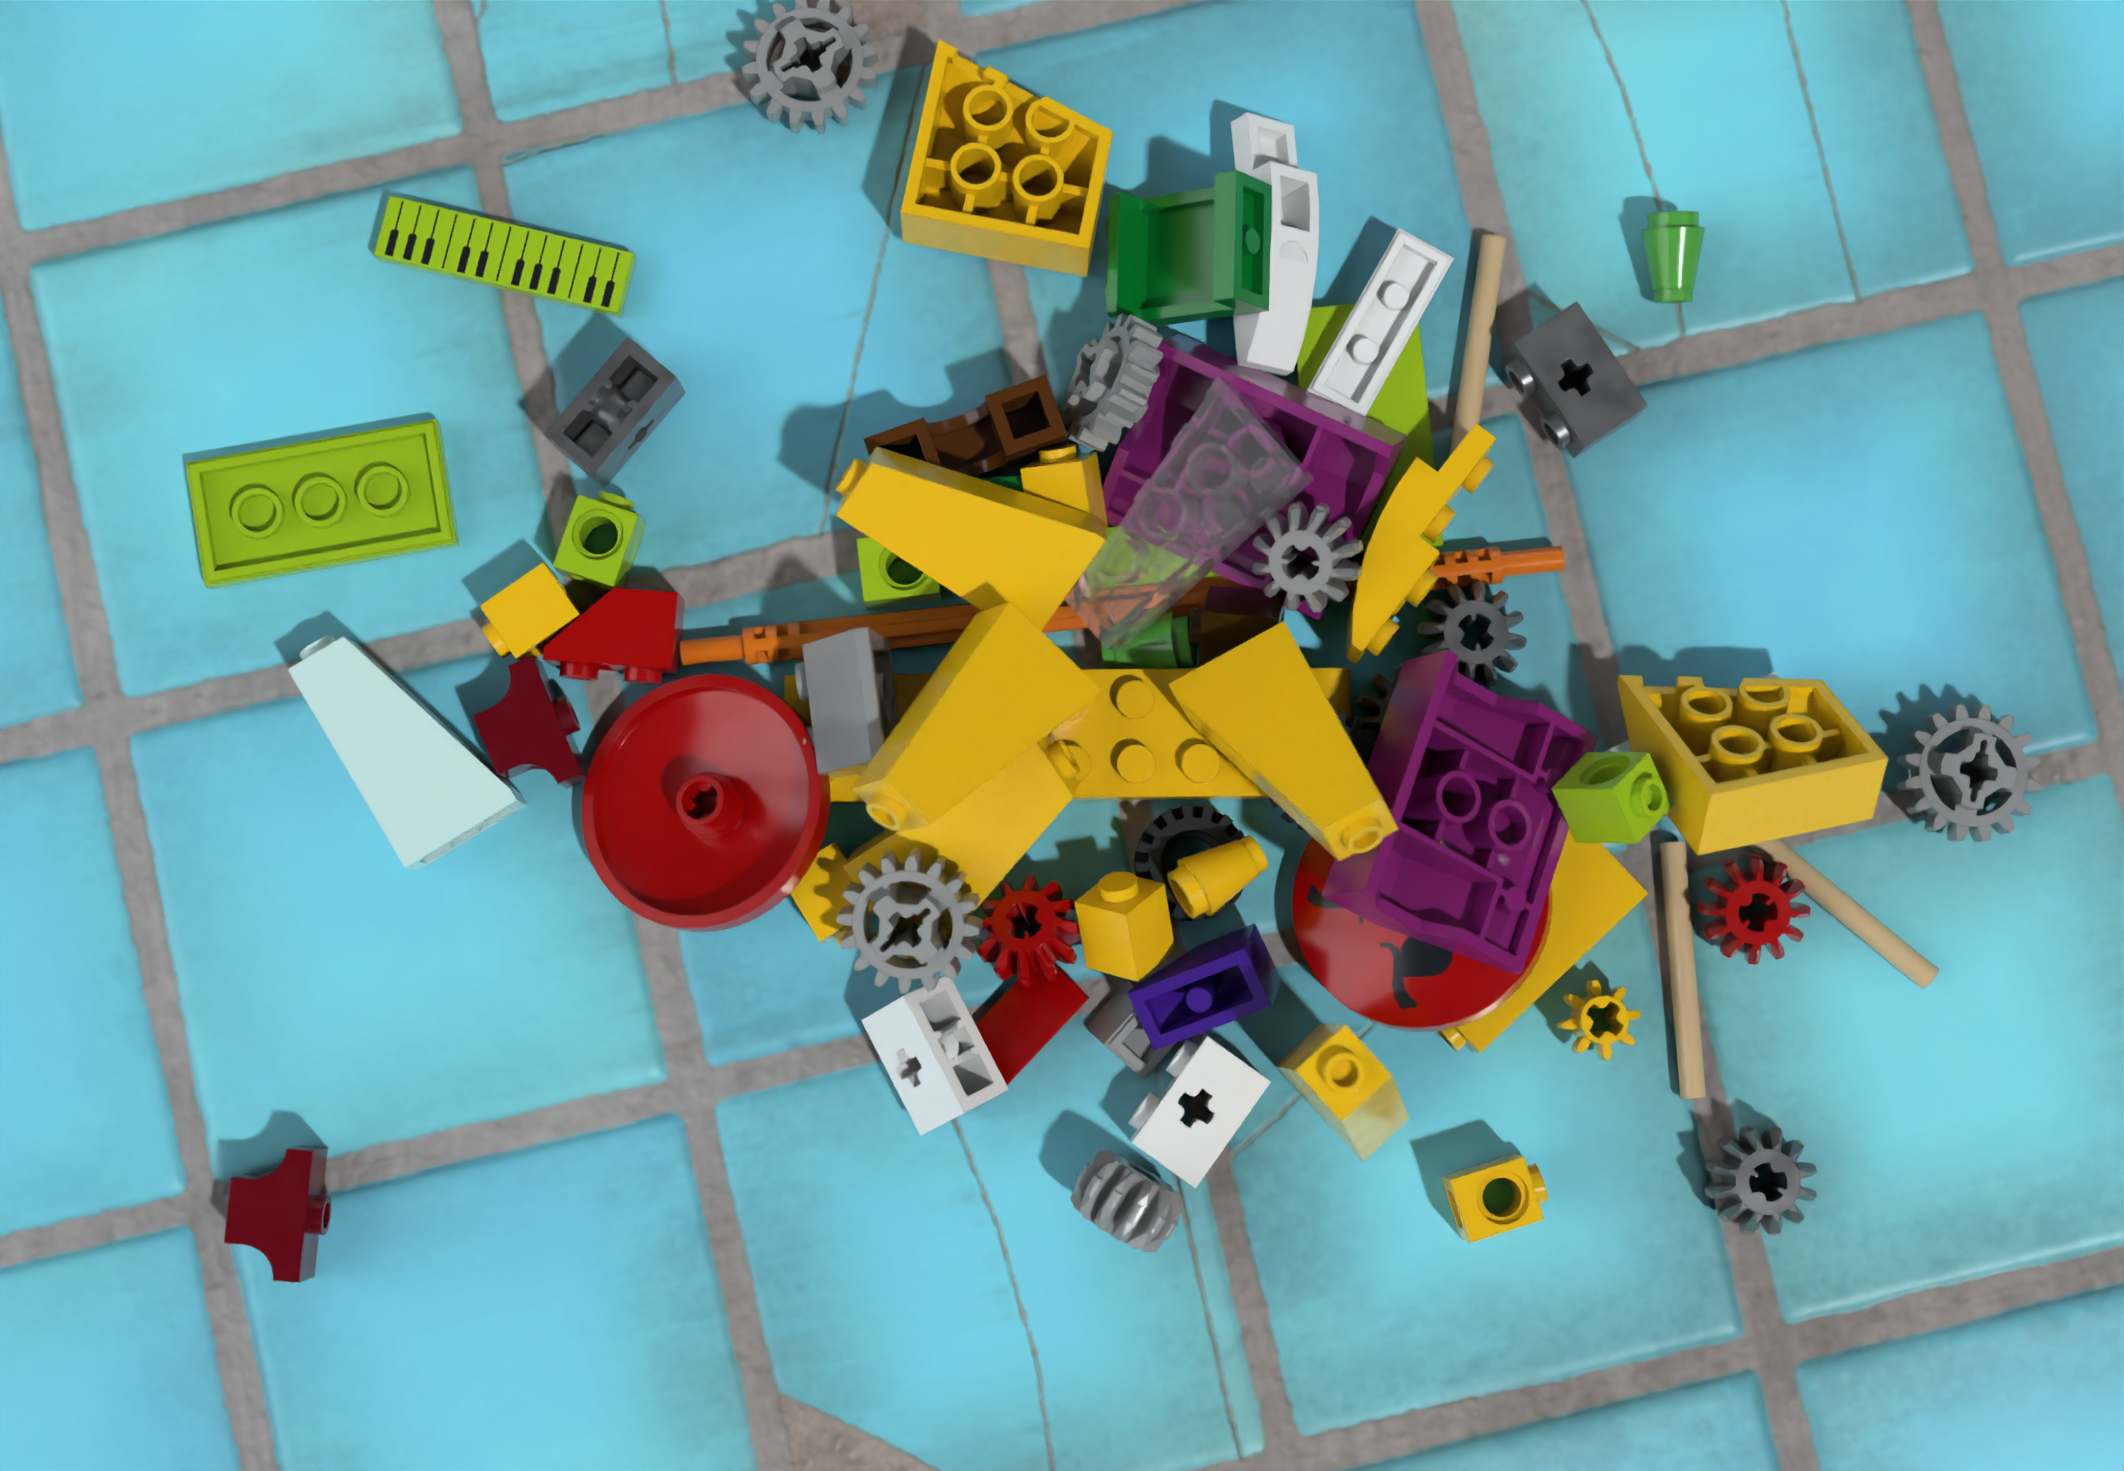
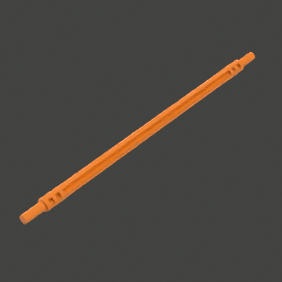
(947, 623)

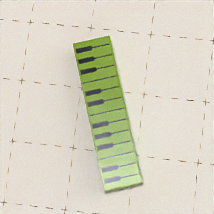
(505, 256)

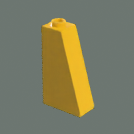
(971, 532)
(973, 718)
(1284, 735)
(987, 828)
(1587, 901)
(1346, 1087)

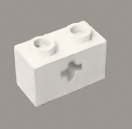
(934, 1055)
(1232, 1095)

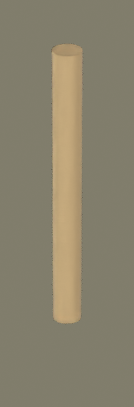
(1478, 337)
(1849, 912)
(1682, 970)

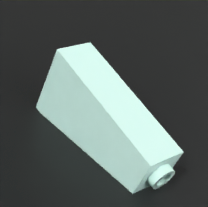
(405, 761)

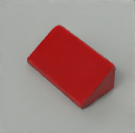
(1028, 1020)

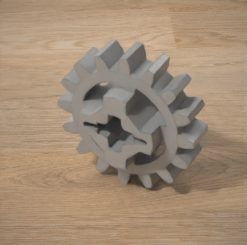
(791, 79)
(1112, 382)
(1977, 749)
(895, 899)

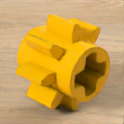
(1616, 1016)

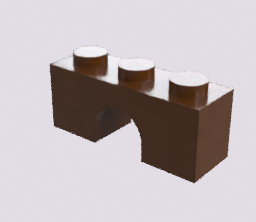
(987, 439)

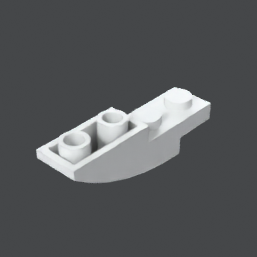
(1269, 153)

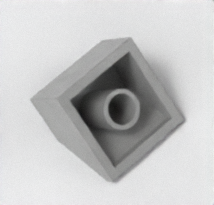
(849, 698)

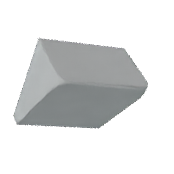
(1124, 1035)

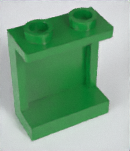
(1190, 252)

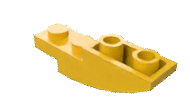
(1397, 556)

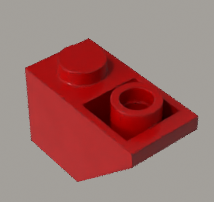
(622, 633)

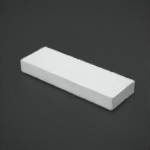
(1381, 323)

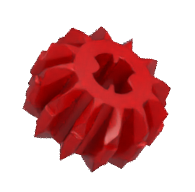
(1767, 925)
(1032, 953)

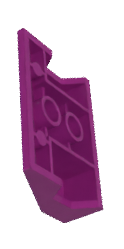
(1339, 447)
(1471, 812)

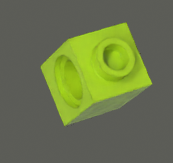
(606, 569)
(880, 589)
(1612, 797)

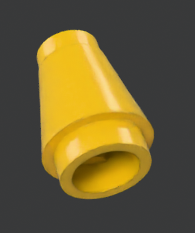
(1216, 875)

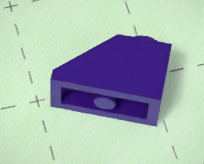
(1207, 988)

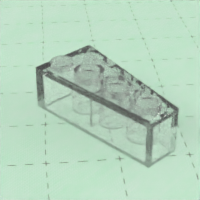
(1192, 513)

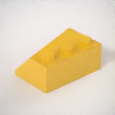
(1003, 171)
(1753, 757)

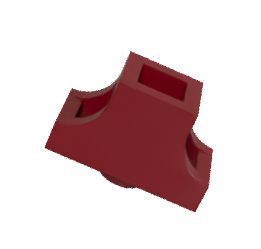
(532, 728)
(282, 1213)

